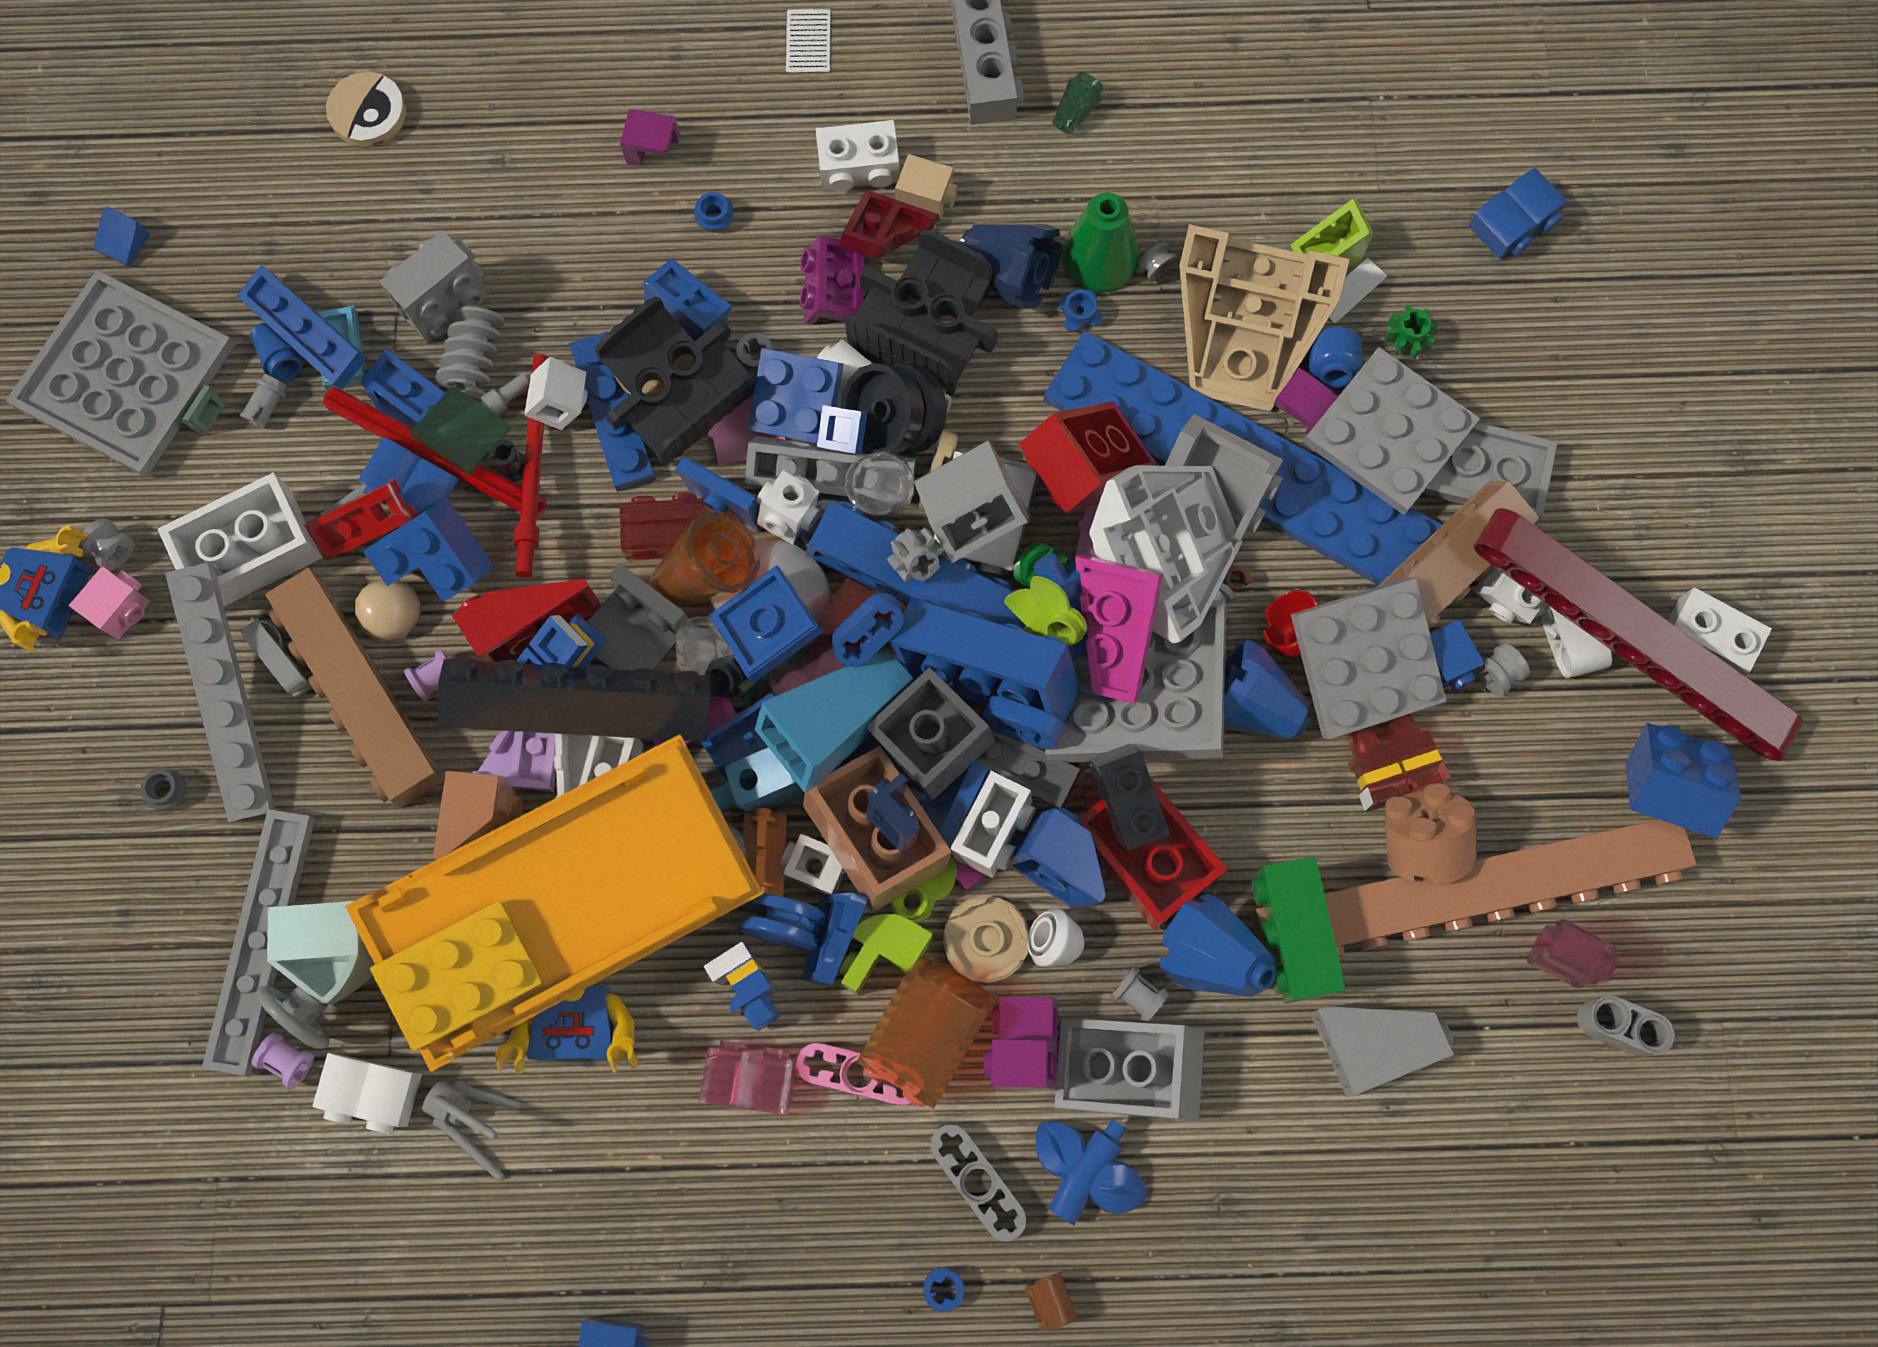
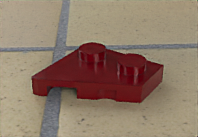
(884, 225)

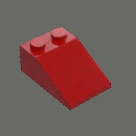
(508, 619)

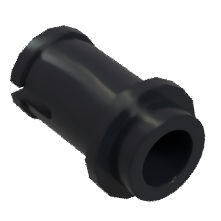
(507, 460)

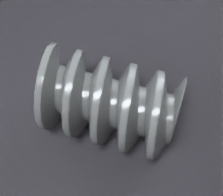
(467, 349)

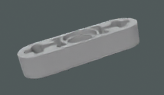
(1007, 1203)

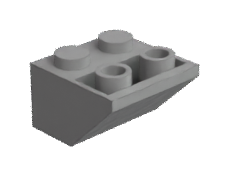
(971, 501)

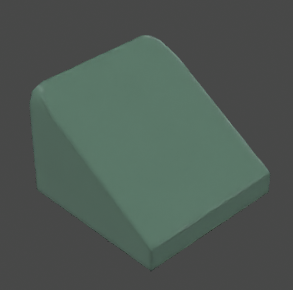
(203, 411)

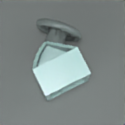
(322, 956)

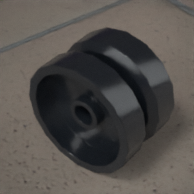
(902, 406)

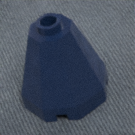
(1021, 258)

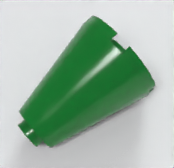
(1102, 245)

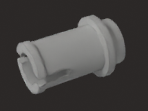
(265, 398)

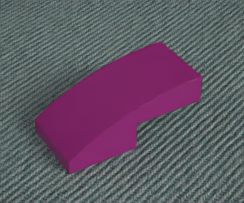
(1305, 399)

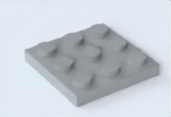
(1391, 430)
(1368, 658)

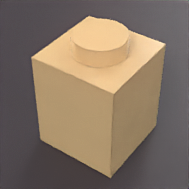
(926, 185)

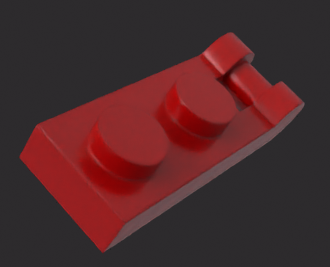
(360, 520)

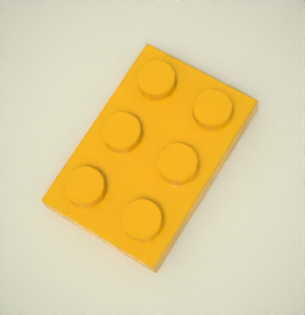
(456, 975)

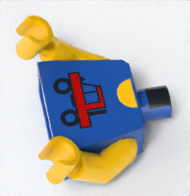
(40, 586)
(580, 1028)

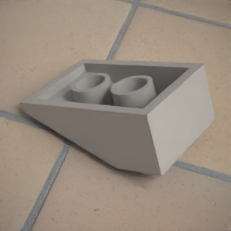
(1130, 1069)

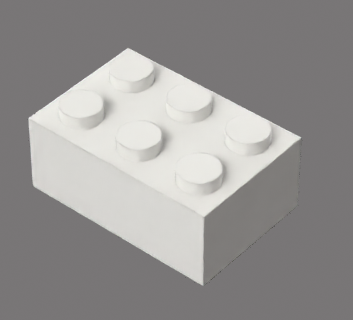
(247, 536)

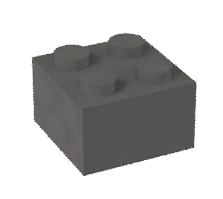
(931, 733)

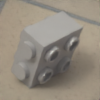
(434, 284)

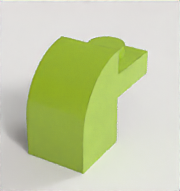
(884, 937)

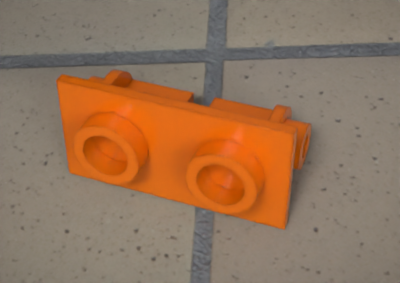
(765, 844)

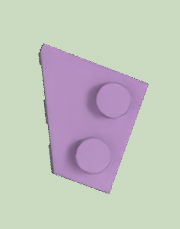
(522, 760)

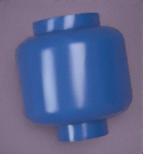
(1335, 356)

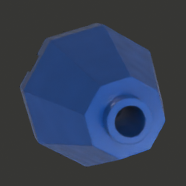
(1261, 696)
(1215, 951)

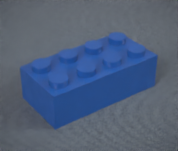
(986, 658)

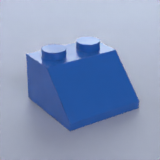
(1059, 858)

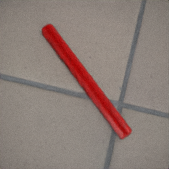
(398, 432)

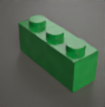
(1298, 930)

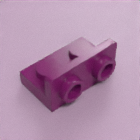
(830, 280)

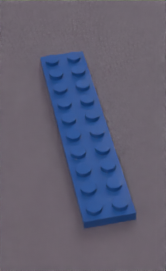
(1315, 499)

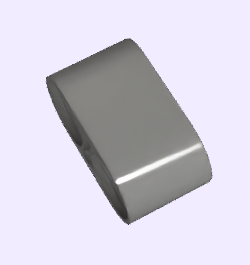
(1625, 1026)

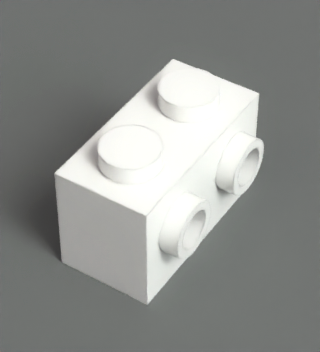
(858, 155)
(1720, 629)
(992, 825)

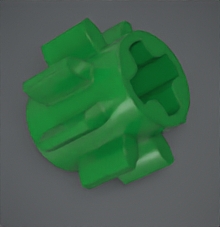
(1411, 331)

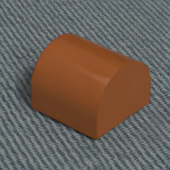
(1050, 1302)

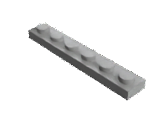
(220, 691)
(272, 884)

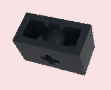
(1129, 796)

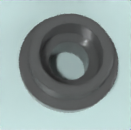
(152, 785)

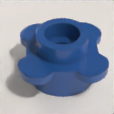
(1080, 299)

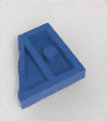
(399, 389)
(841, 919)

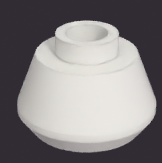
(1055, 939)

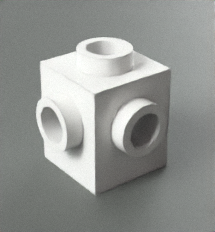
(788, 506)
(1508, 598)

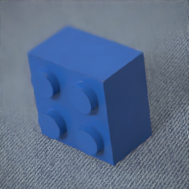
(1682, 780)

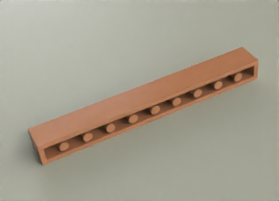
(1505, 883)

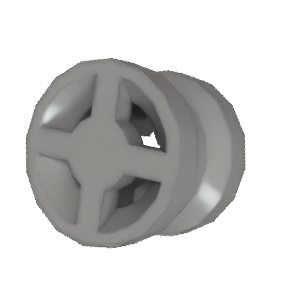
(106, 544)
(1503, 669)

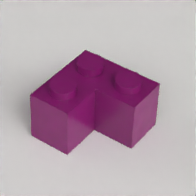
(1026, 1044)

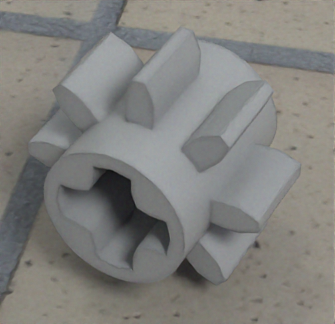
(915, 555)

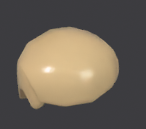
(386, 610)

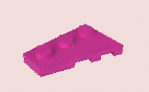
(1120, 620)

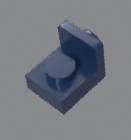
(892, 819)

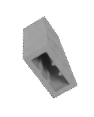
(1380, 1044)

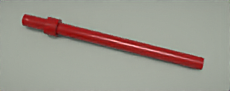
(527, 533)

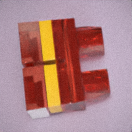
(1395, 767)

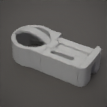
(276, 657)

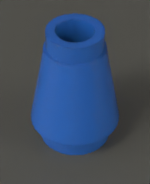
(275, 354)

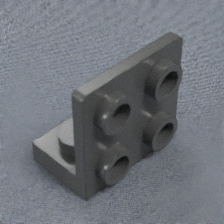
(636, 623)

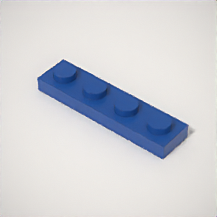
(302, 327)
(622, 447)

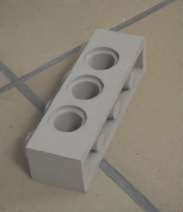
(986, 97)
(818, 465)

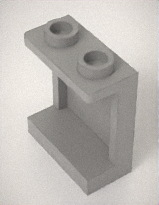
(1241, 468)

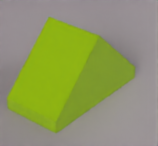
(1340, 234)

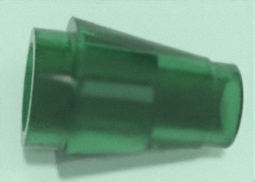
(1078, 100)

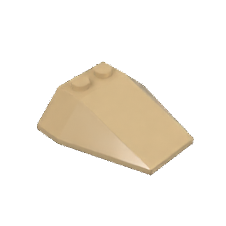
(1251, 313)

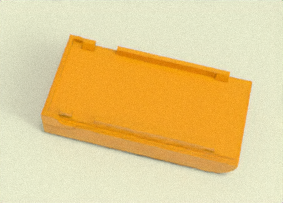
(583, 881)

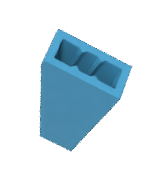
(827, 717)

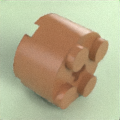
(1431, 835)

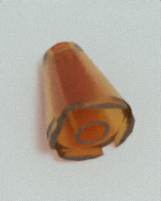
(707, 560)

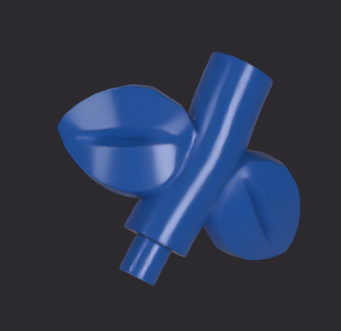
(1088, 1170)

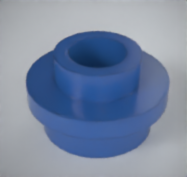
(713, 202)

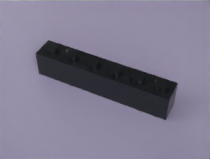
(573, 700)

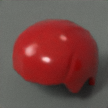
(1280, 631)

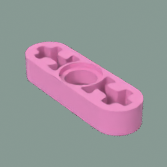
(824, 1077)

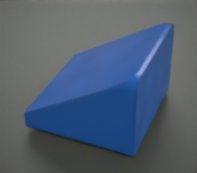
(119, 236)

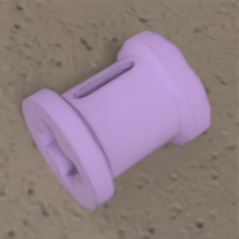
(426, 676)
(283, 1060)

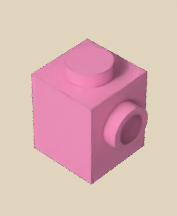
(111, 602)

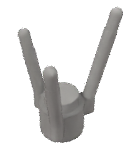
(450, 1106)

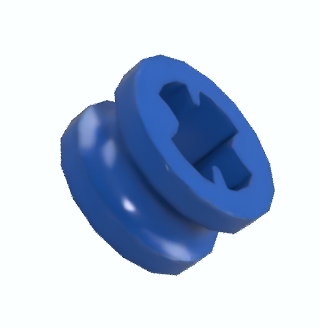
(948, 1302)

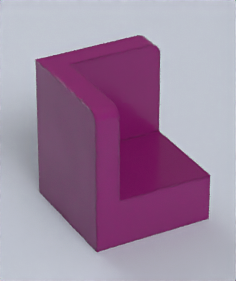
(647, 133)

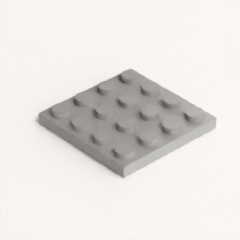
(120, 373)
(1176, 708)

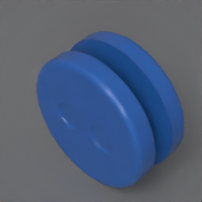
(785, 922)

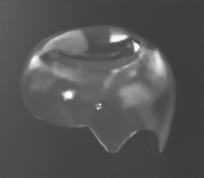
(879, 483)

